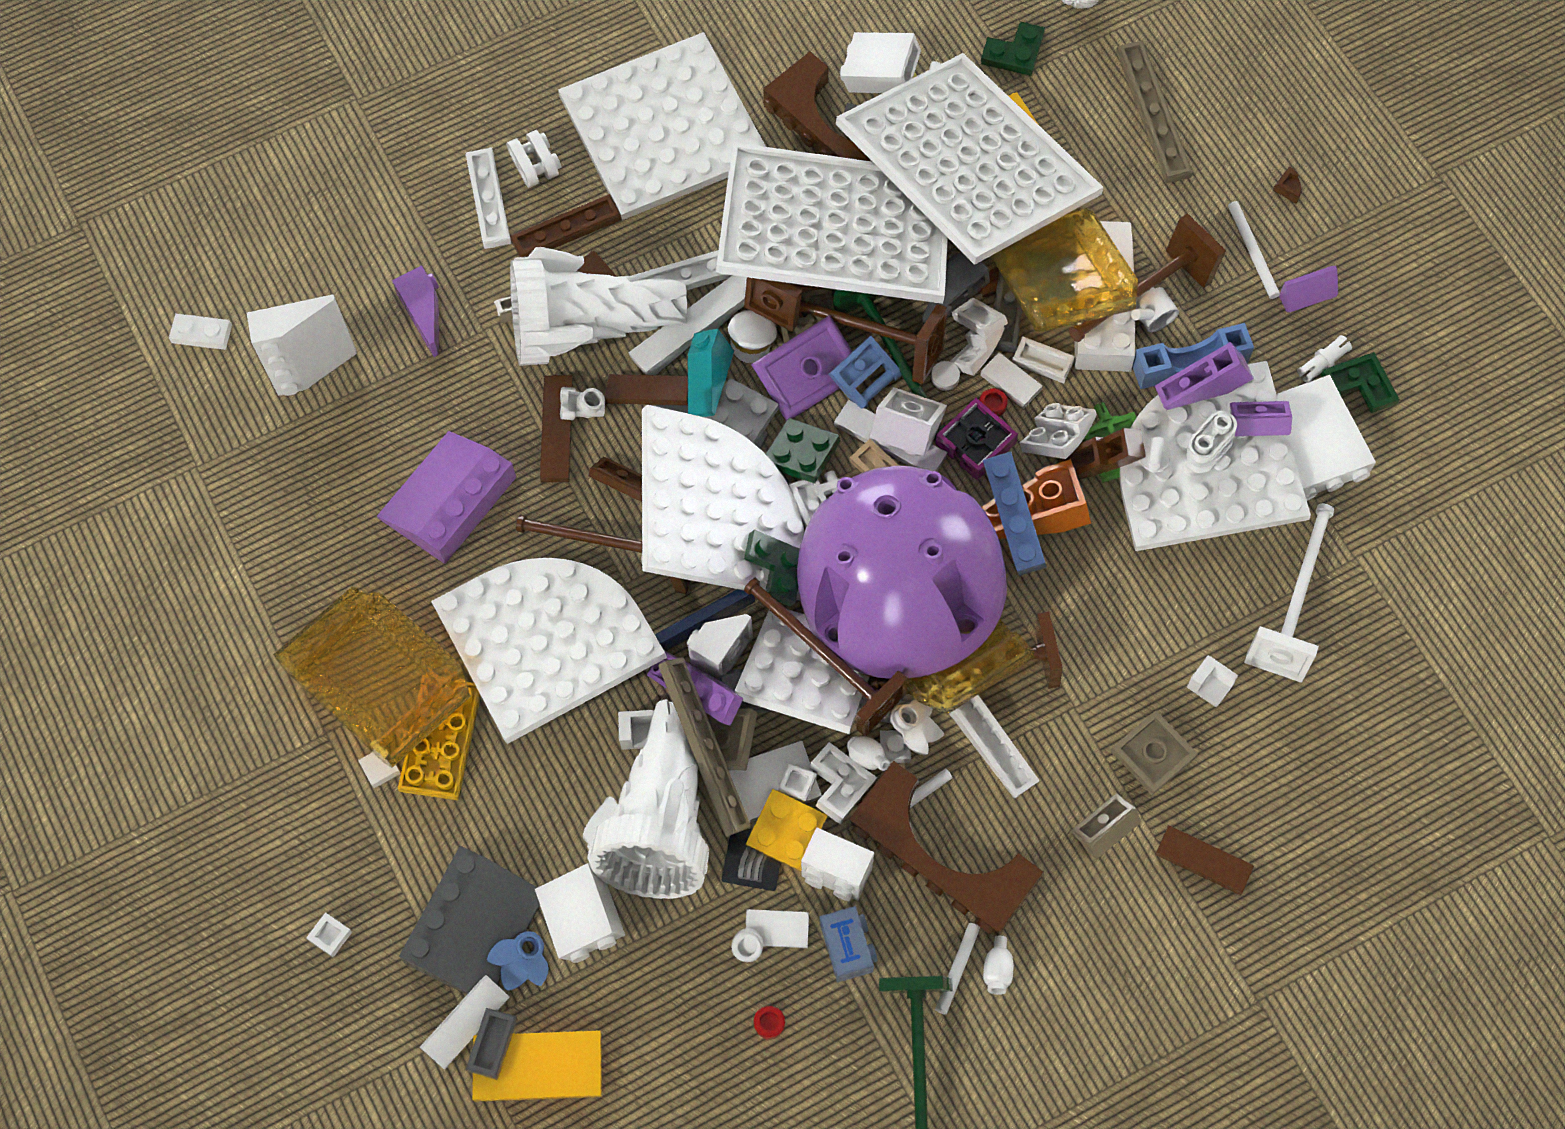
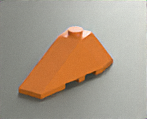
(1052, 499)

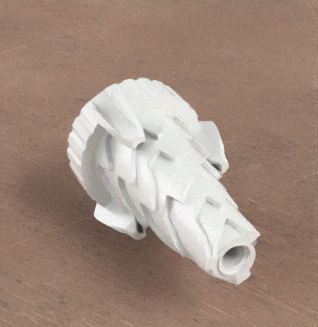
(567, 308)
(652, 835)

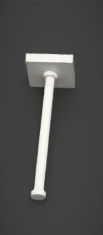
(1281, 651)

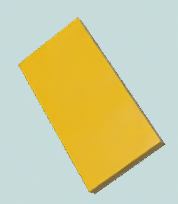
(440, 759)
(546, 1068)

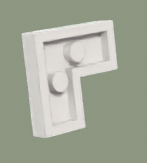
(848, 781)

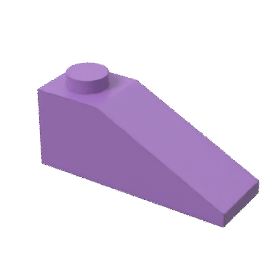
(421, 302)
(1205, 379)

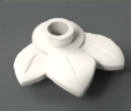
(918, 728)

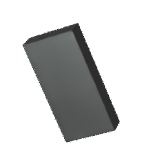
(491, 1044)

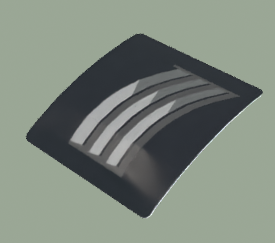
(748, 866)

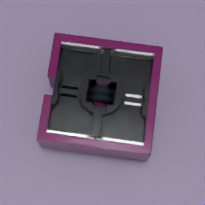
(975, 437)

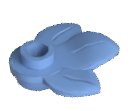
(517, 964)

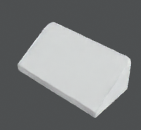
(780, 927)

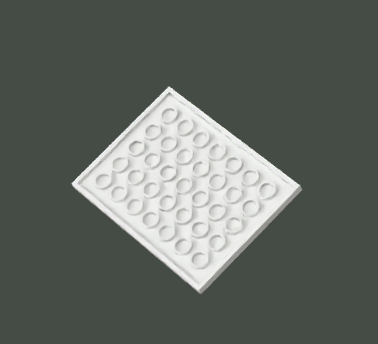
(969, 157)
(827, 226)

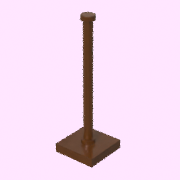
(1190, 249)
(774, 301)
(928, 342)
(523, 523)
(1044, 650)
(879, 701)

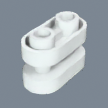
(538, 145)
(1211, 441)

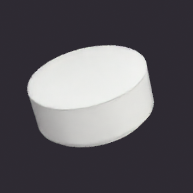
(945, 375)
(747, 945)

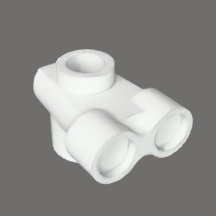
(581, 404)

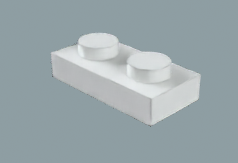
(200, 331)

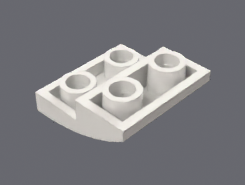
(1058, 430)

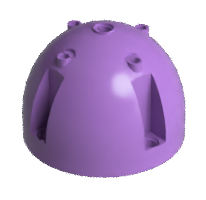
(904, 581)

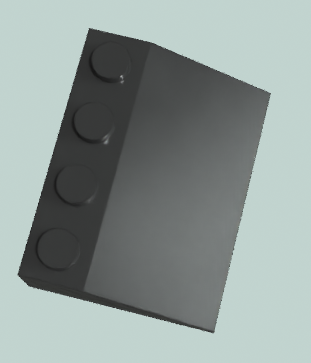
(466, 917)

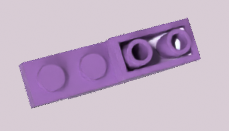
(716, 697)

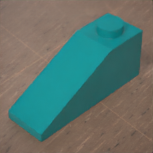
(707, 371)

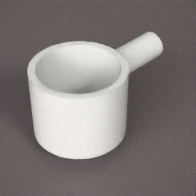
(1155, 309)

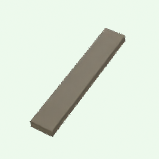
(1154, 112)
(704, 746)

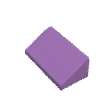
(1309, 289)
(1262, 418)

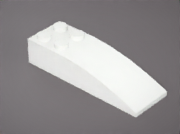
(1112, 342)

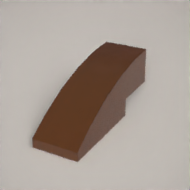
(1107, 453)

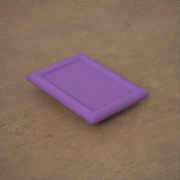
(800, 368)

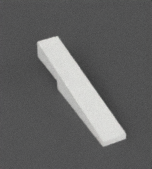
(703, 315)
(994, 746)

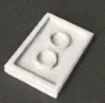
(766, 773)

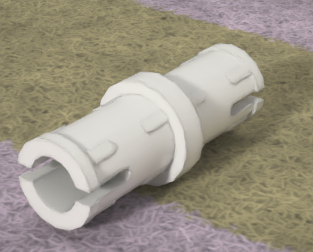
(1324, 359)

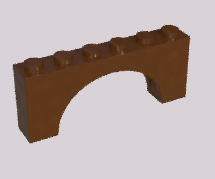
(793, 100)
(988, 896)

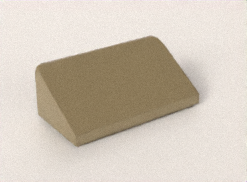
(1106, 825)

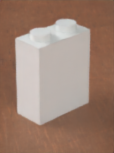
(879, 61)
(579, 914)

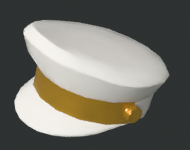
(751, 335)

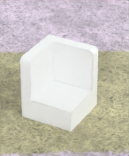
(1212, 681)
(634, 728)

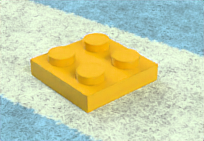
(785, 829)

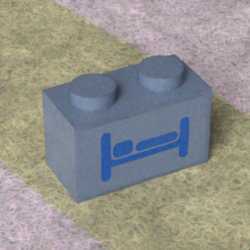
(847, 943)

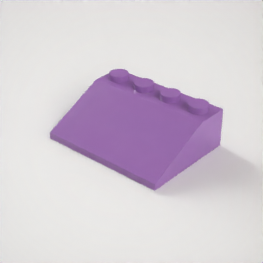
(448, 495)

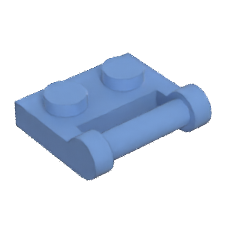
(859, 366)

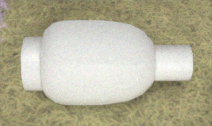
(867, 753)
(998, 967)

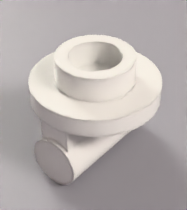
(1157, 456)

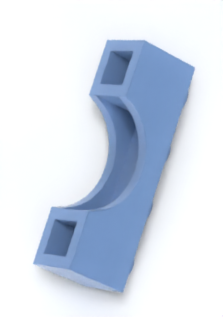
(1160, 362)
(1014, 513)

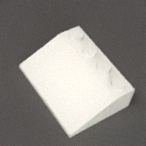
(300, 342)

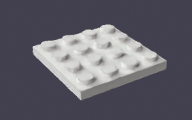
(795, 680)

